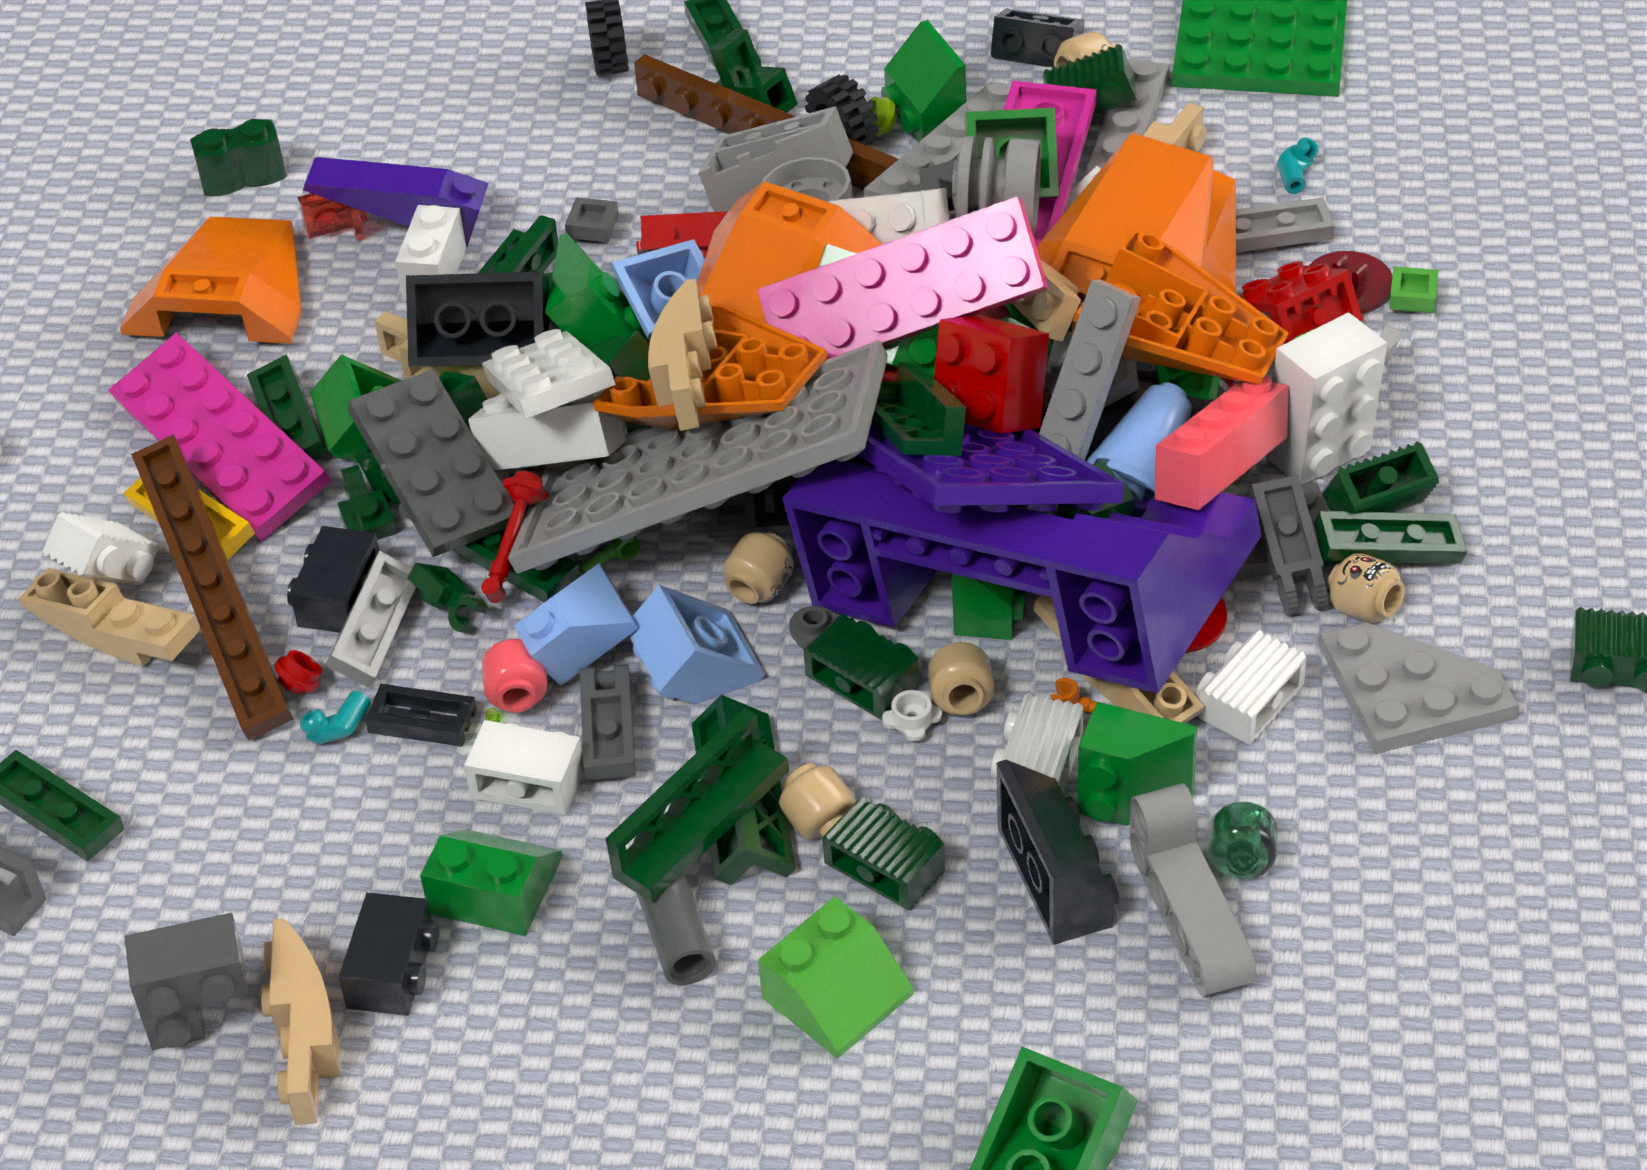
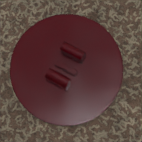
(1368, 275)

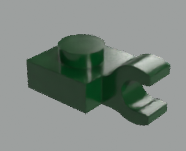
(364, 510)
(445, 589)

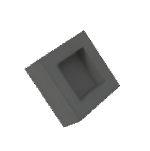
(592, 219)

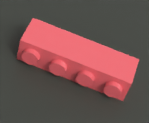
(1221, 443)

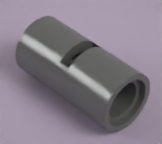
(679, 934)

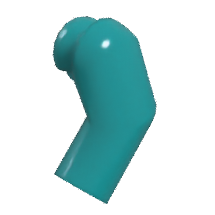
(1294, 162)
(339, 725)

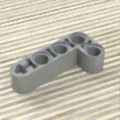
(1187, 892)

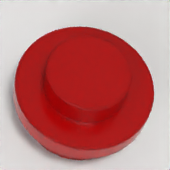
(298, 672)

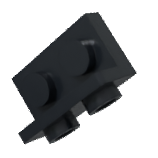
(1031, 35)

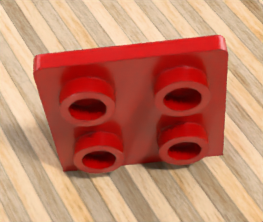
(672, 229)
(1303, 297)

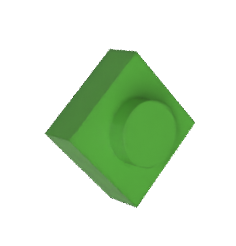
(1414, 289)

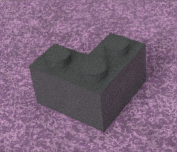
(179, 971)

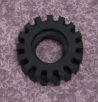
(607, 36)
(850, 104)

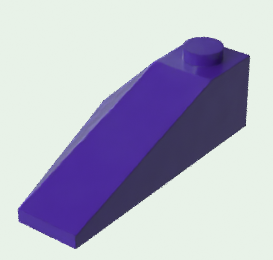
(396, 189)

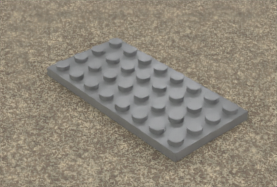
(673, 471)

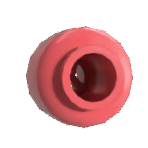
(512, 677)

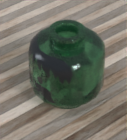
(1243, 836)

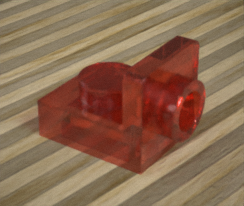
(326, 216)

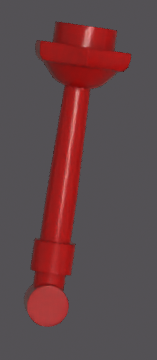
(524, 490)

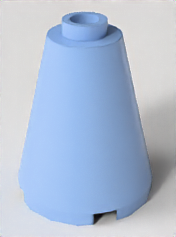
(1133, 441)

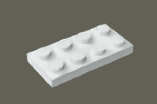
(547, 373)

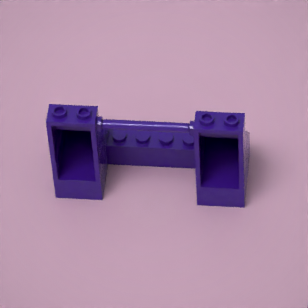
(1120, 585)

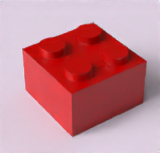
(993, 371)

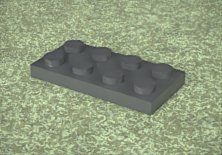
(432, 462)

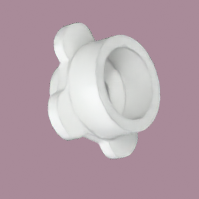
(911, 714)

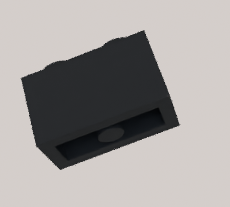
(331, 577)
(388, 954)

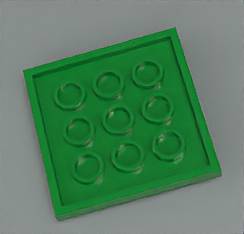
(1261, 46)

